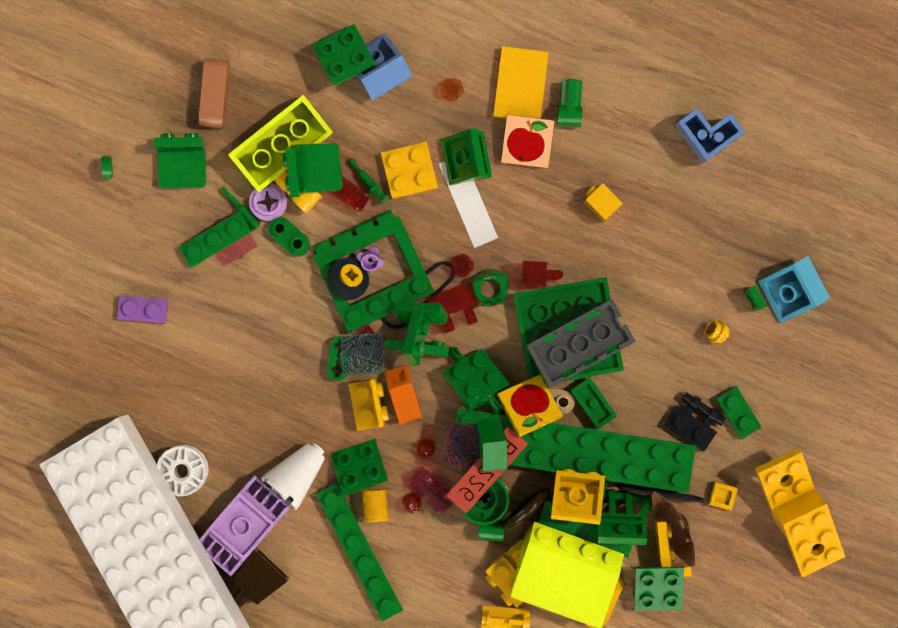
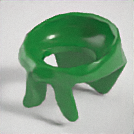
(500, 277)

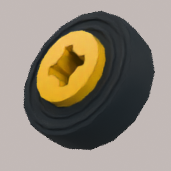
(341, 284)

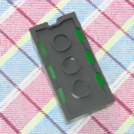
(579, 344)

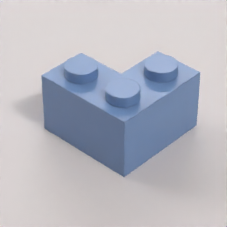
(708, 140)

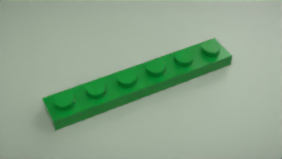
(359, 552)

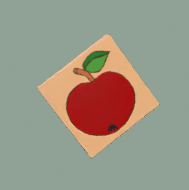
(527, 141)

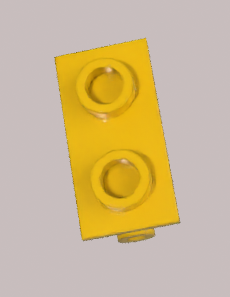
(505, 617)

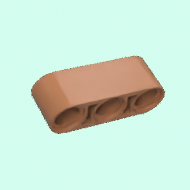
(214, 93)

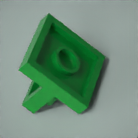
(466, 156)

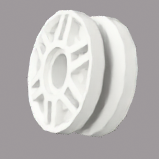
(193, 460)

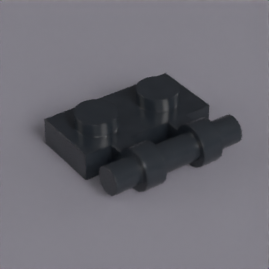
(690, 427)

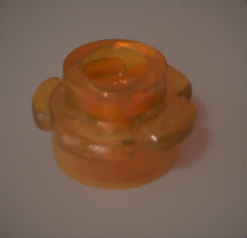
(451, 83)

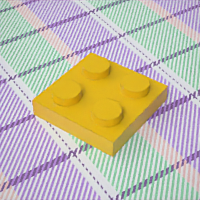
(409, 170)

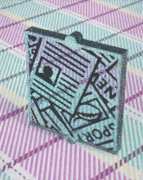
(362, 354)

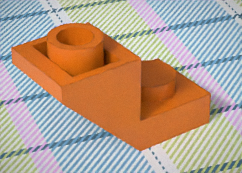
(403, 394)

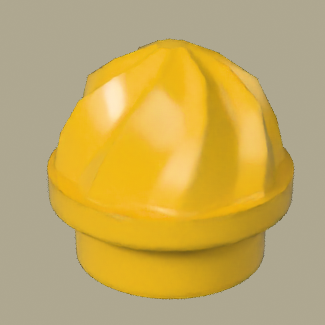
(716, 331)

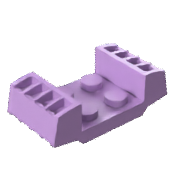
(243, 525)

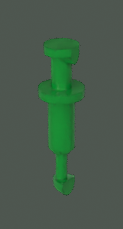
(369, 182)

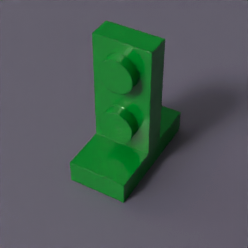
(419, 317)

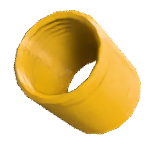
(375, 505)

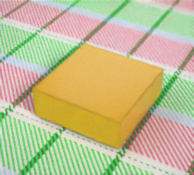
(722, 496)

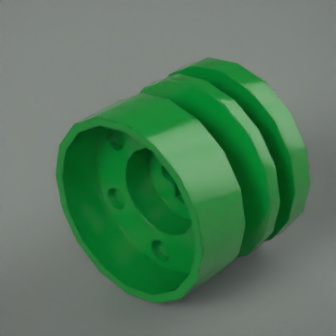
(493, 508)

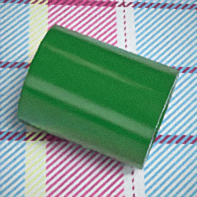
(491, 532)

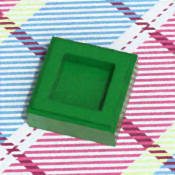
(755, 298)

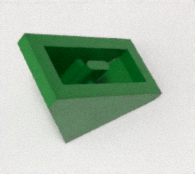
(492, 446)

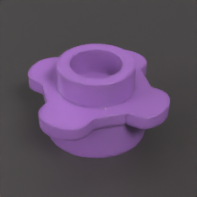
(373, 265)

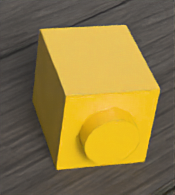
(602, 201)

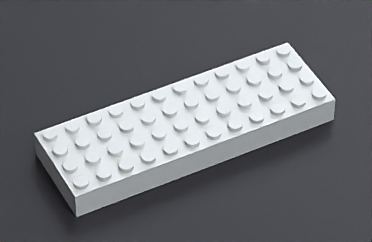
(139, 532)

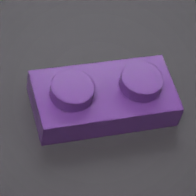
(142, 309)

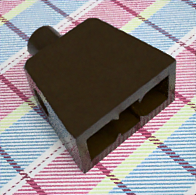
(257, 579)

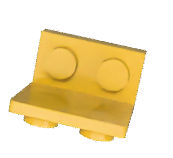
(367, 404)

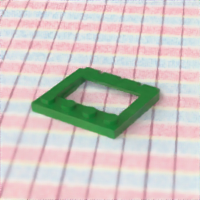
(384, 302)

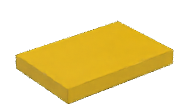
(520, 83)

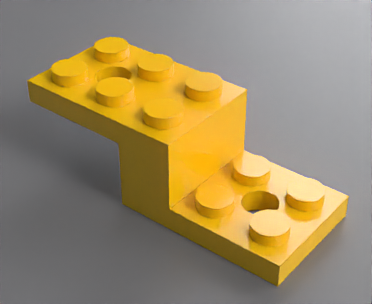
(800, 512)

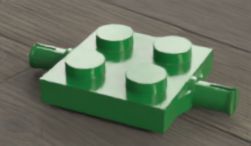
(476, 379)

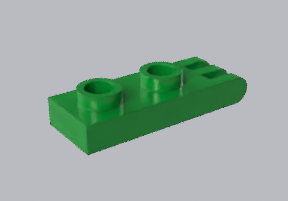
(435, 348)

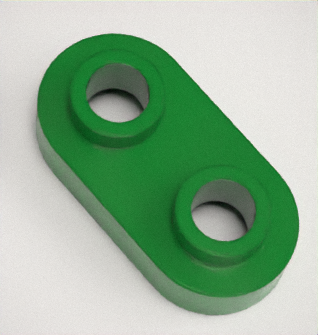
(289, 236)

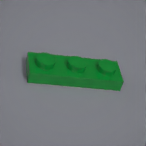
(215, 239)

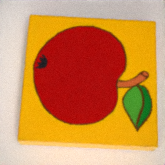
(529, 405)

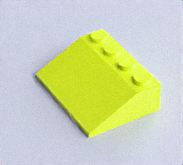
(566, 575)

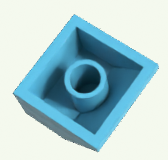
(794, 289)

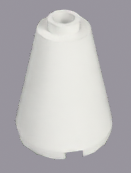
(295, 474)

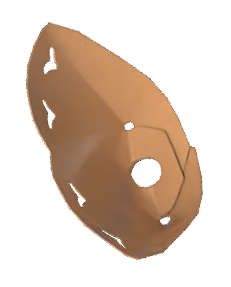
(681, 548)

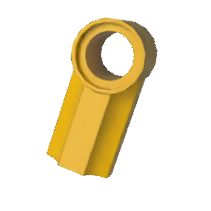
(305, 201)

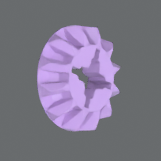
(276, 209)

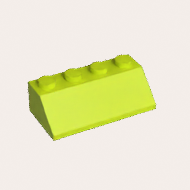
(262, 153)

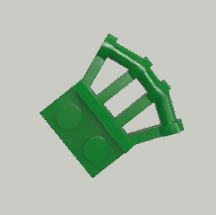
(627, 527)

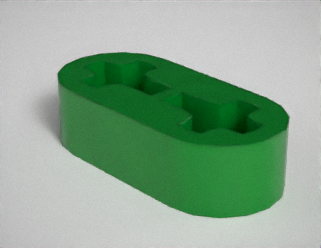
(332, 360)

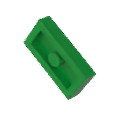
(593, 403)
(738, 412)

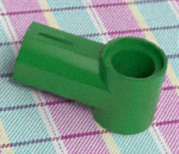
(570, 107)

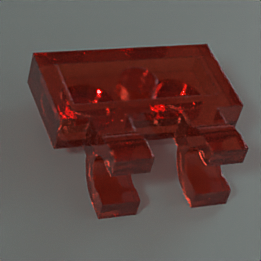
(455, 300)

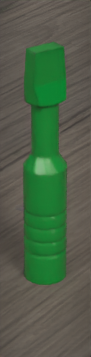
(253, 223)

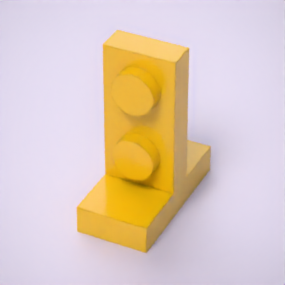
(665, 553)

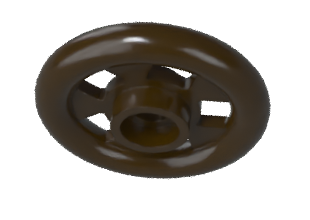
(527, 507)

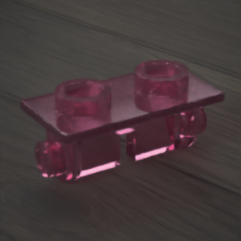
(424, 482)

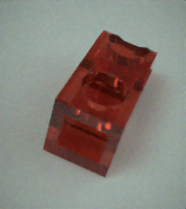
(351, 195)

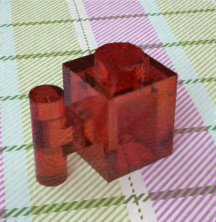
(536, 273)

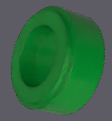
(107, 167)

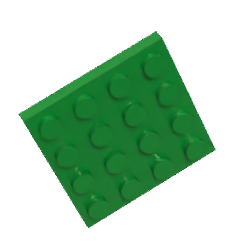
(552, 307)

